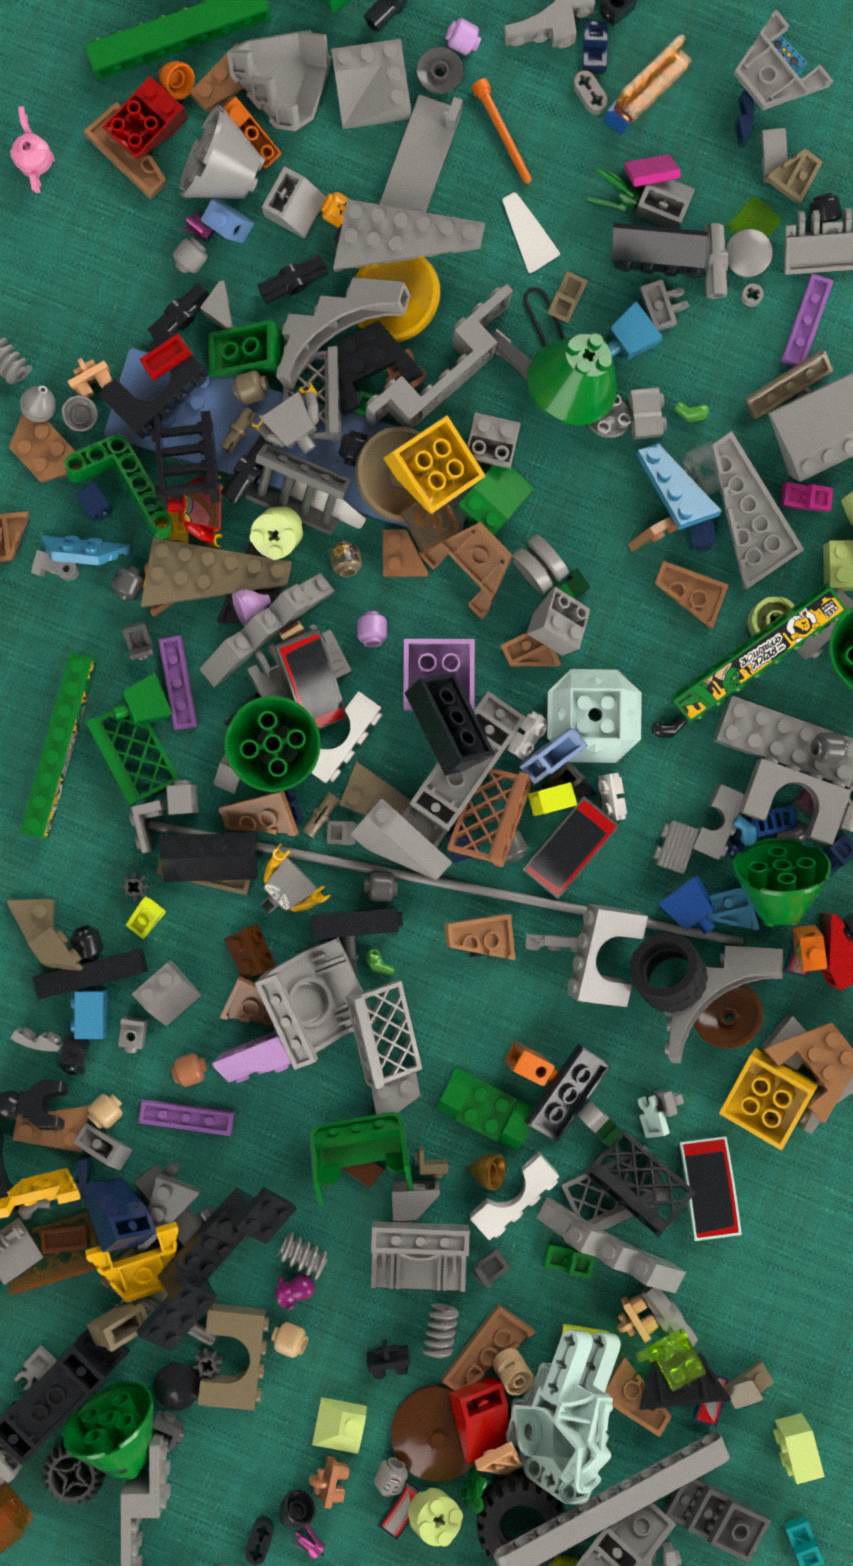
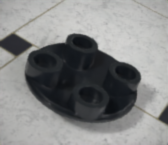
(176, 1386)

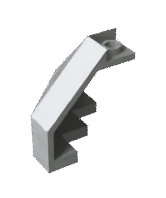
(283, 75)

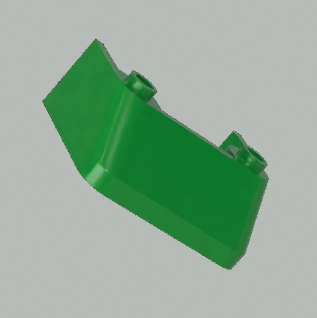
(357, 1143)

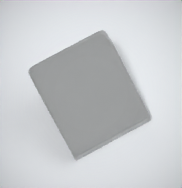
(340, 832)

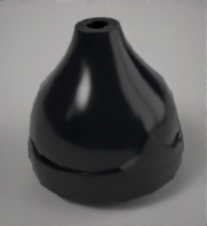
(296, 1509)

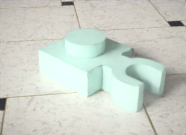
(652, 1120)

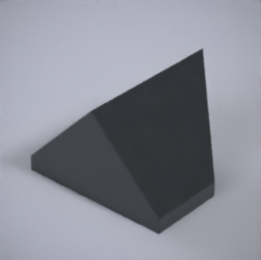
(566, 774)

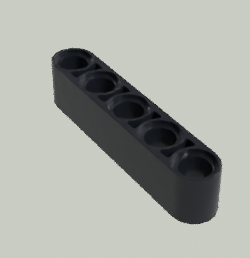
(92, 974)

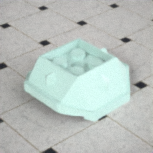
(609, 694)

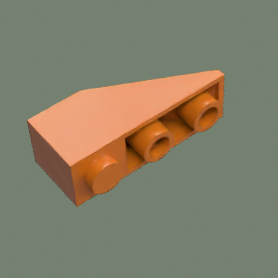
(252, 131)

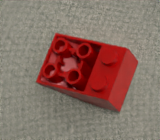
(146, 119)
(838, 952)
(480, 1417)

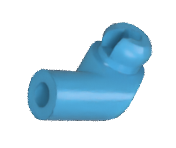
(748, 833)

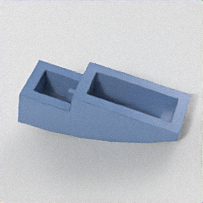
(553, 755)

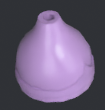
(248, 604)

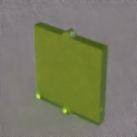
(755, 216)

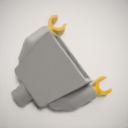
(292, 421)

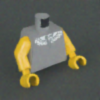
(288, 885)

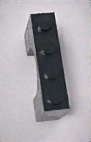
(140, 414)

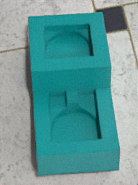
(803, 1542)

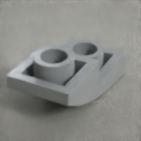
(45, 1041)

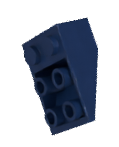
(117, 1214)

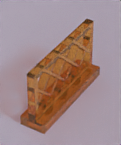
(59, 1272)

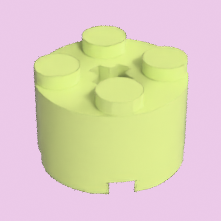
(275, 544)
(763, 611)
(435, 1517)

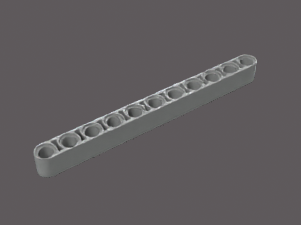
(614, 1503)

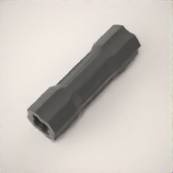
(511, 354)

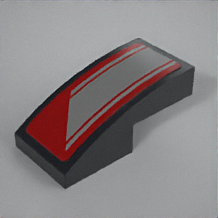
(396, 1517)

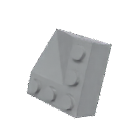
(371, 83)

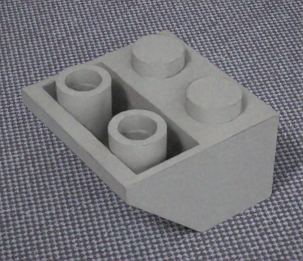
(293, 203)
(664, 203)
(493, 440)
(559, 622)

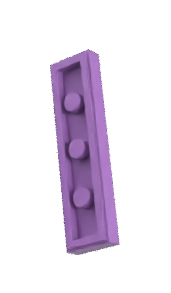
(807, 320)
(178, 682)
(186, 1117)

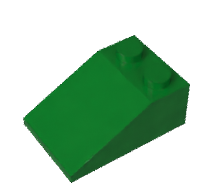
(245, 350)
(494, 498)

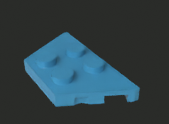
(80, 551)

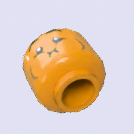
(334, 208)

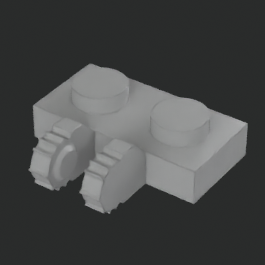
(658, 304)

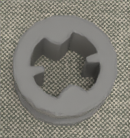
(752, 288)

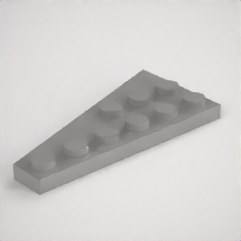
(394, 234)
(755, 521)

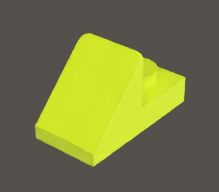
(552, 799)
(145, 917)

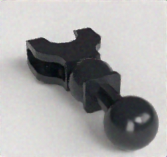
(33, 1104)

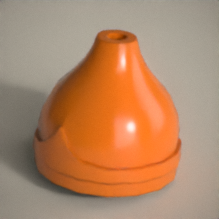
(177, 79)

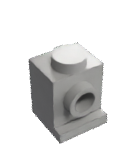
(138, 1027)

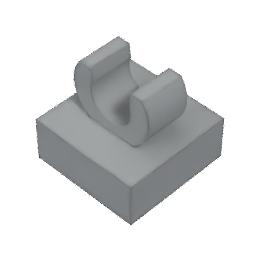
(668, 1102)

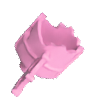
(31, 153)

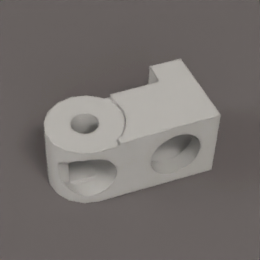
(43, 564)

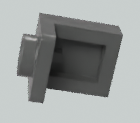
(138, 640)
(490, 1267)
(169, 1424)

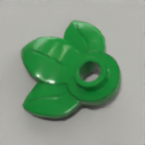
(473, 1490)

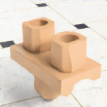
(88, 374)
(644, 1326)

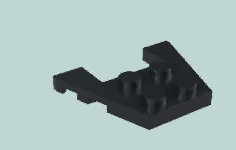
(366, 355)

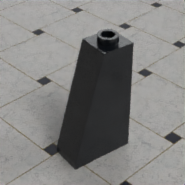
(355, 922)

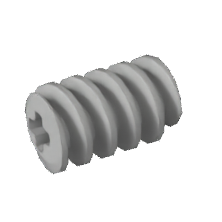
(10, 367)
(302, 1255)
(442, 1331)

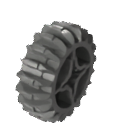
(64, 1468)

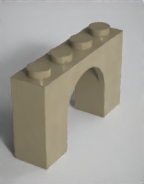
(242, 1389)

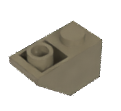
(53, 951)

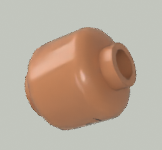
(189, 1070)

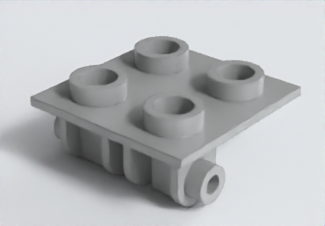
(16, 1251)

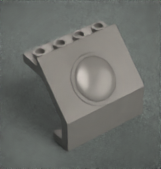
(309, 999)
(419, 1255)

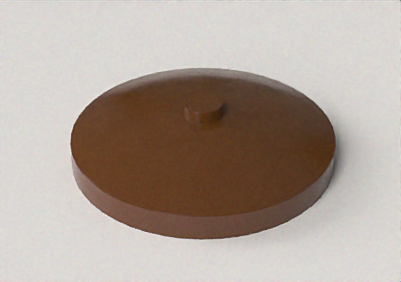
(427, 1435)

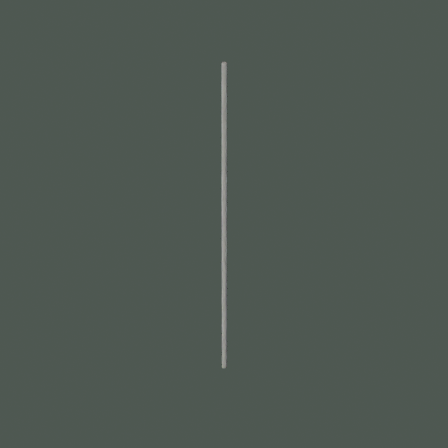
(452, 884)

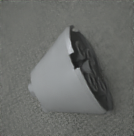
(221, 162)

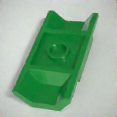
(485, 1108)

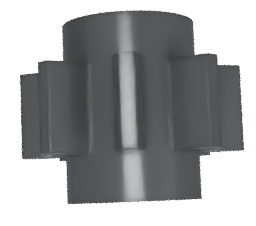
(128, 886)
(208, 1370)

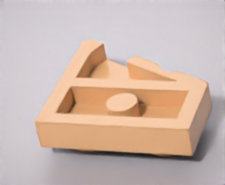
(500, 1461)

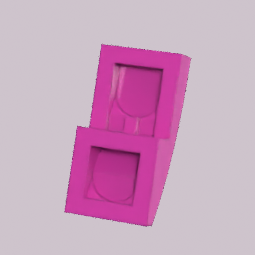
(806, 497)

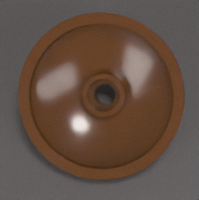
(748, 1017)

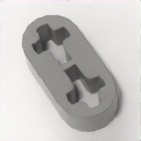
(586, 96)

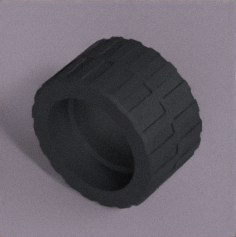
(653, 952)

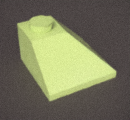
(339, 1425)

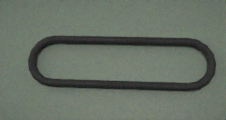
(533, 318)

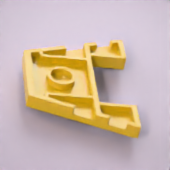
(49, 1185)
(137, 1275)

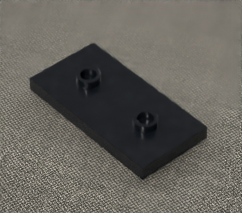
(567, 1093)

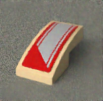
(292, 631)

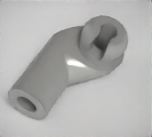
(26, 1211)

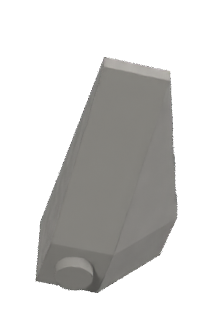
(394, 838)

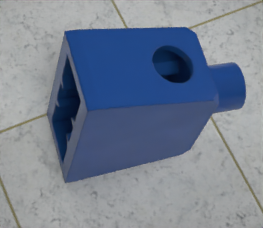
(690, 905)

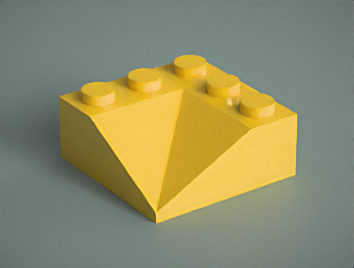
(435, 465)
(768, 1099)

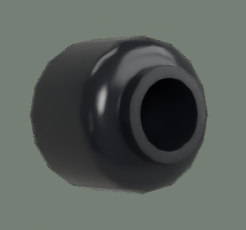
(828, 207)
(351, 446)
(87, 942)

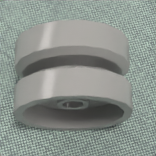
(539, 564)

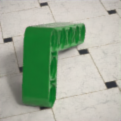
(130, 478)

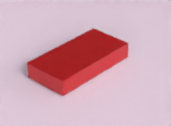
(165, 356)

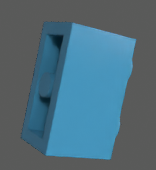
(90, 1014)

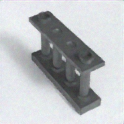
(305, 472)

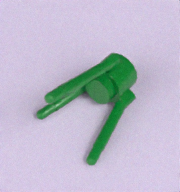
(628, 195)

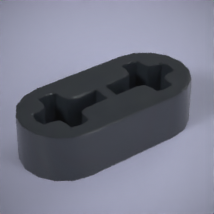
(263, 1541)

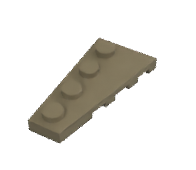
(367, 789)

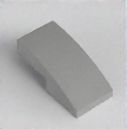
(774, 149)

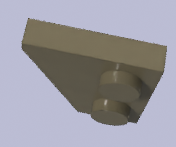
(795, 175)
(33, 916)

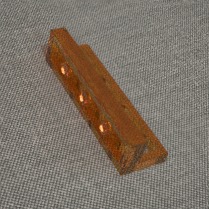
(653, 80)

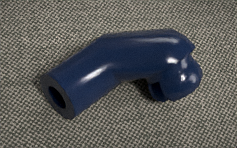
(736, 844)

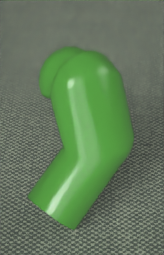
(692, 414)
(377, 965)

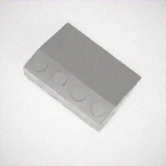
(816, 429)

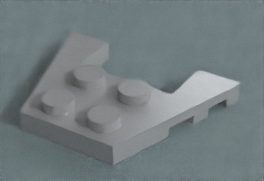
(768, 74)

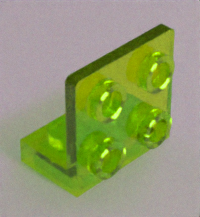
(675, 1358)

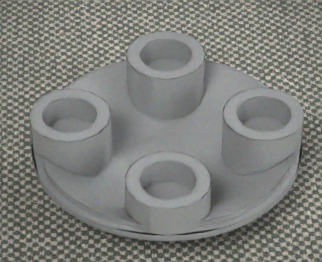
(749, 253)
(615, 422)

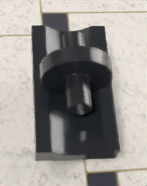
(388, 1358)

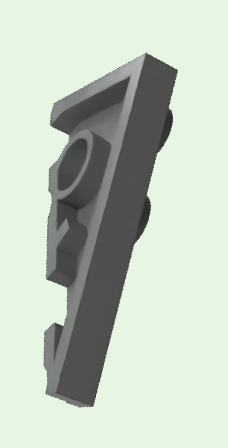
(168, 1202)

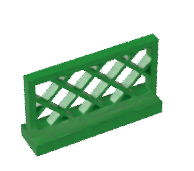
(116, 765)

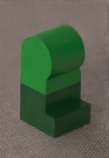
(575, 586)

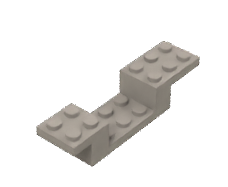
(473, 345)
(445, 797)
(144, 1498)
(630, 1539)

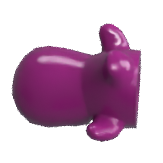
(296, 1290)

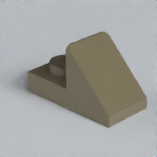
(748, 1385)

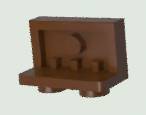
(250, 952)

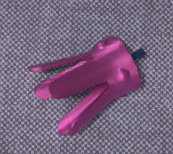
(199, 228)
(313, 1547)

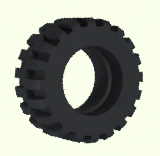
(504, 1495)

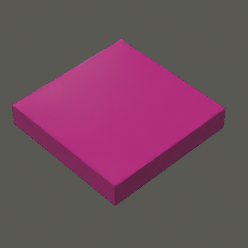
(652, 170)

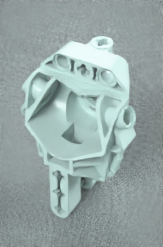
(566, 1417)

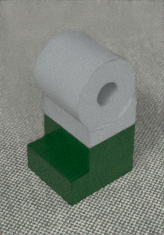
(600, 1123)

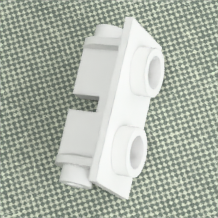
(534, 727)
(609, 786)

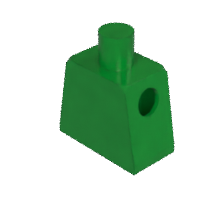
(143, 702)

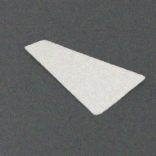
(532, 239)
(341, 510)

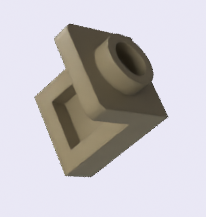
(435, 1168)

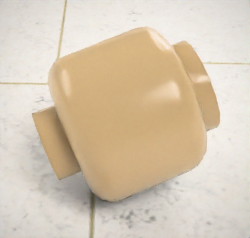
(104, 1111)
(289, 1339)

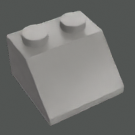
(167, 993)
(412, 1204)

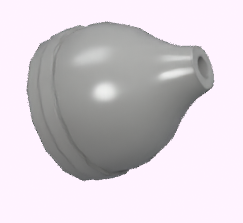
(38, 404)

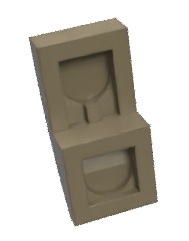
(567, 297)

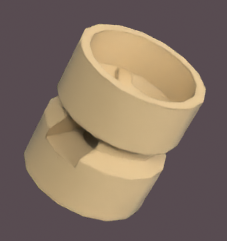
(513, 1371)

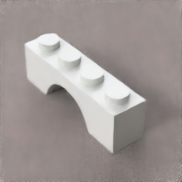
(361, 714)
(493, 1215)

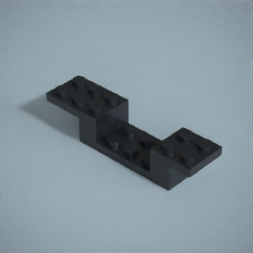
(188, 1271)
(56, 1395)

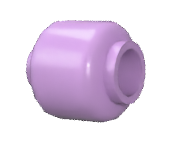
(463, 36)
(372, 629)

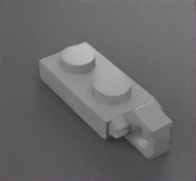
(554, 942)

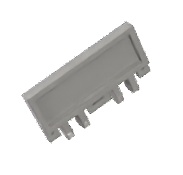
(818, 251)
(271, 681)

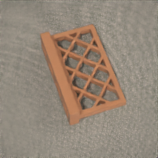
(507, 825)

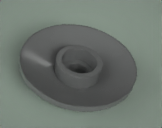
(440, 60)

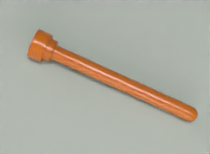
(482, 90)

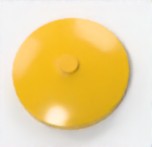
(424, 291)

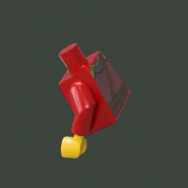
(199, 514)

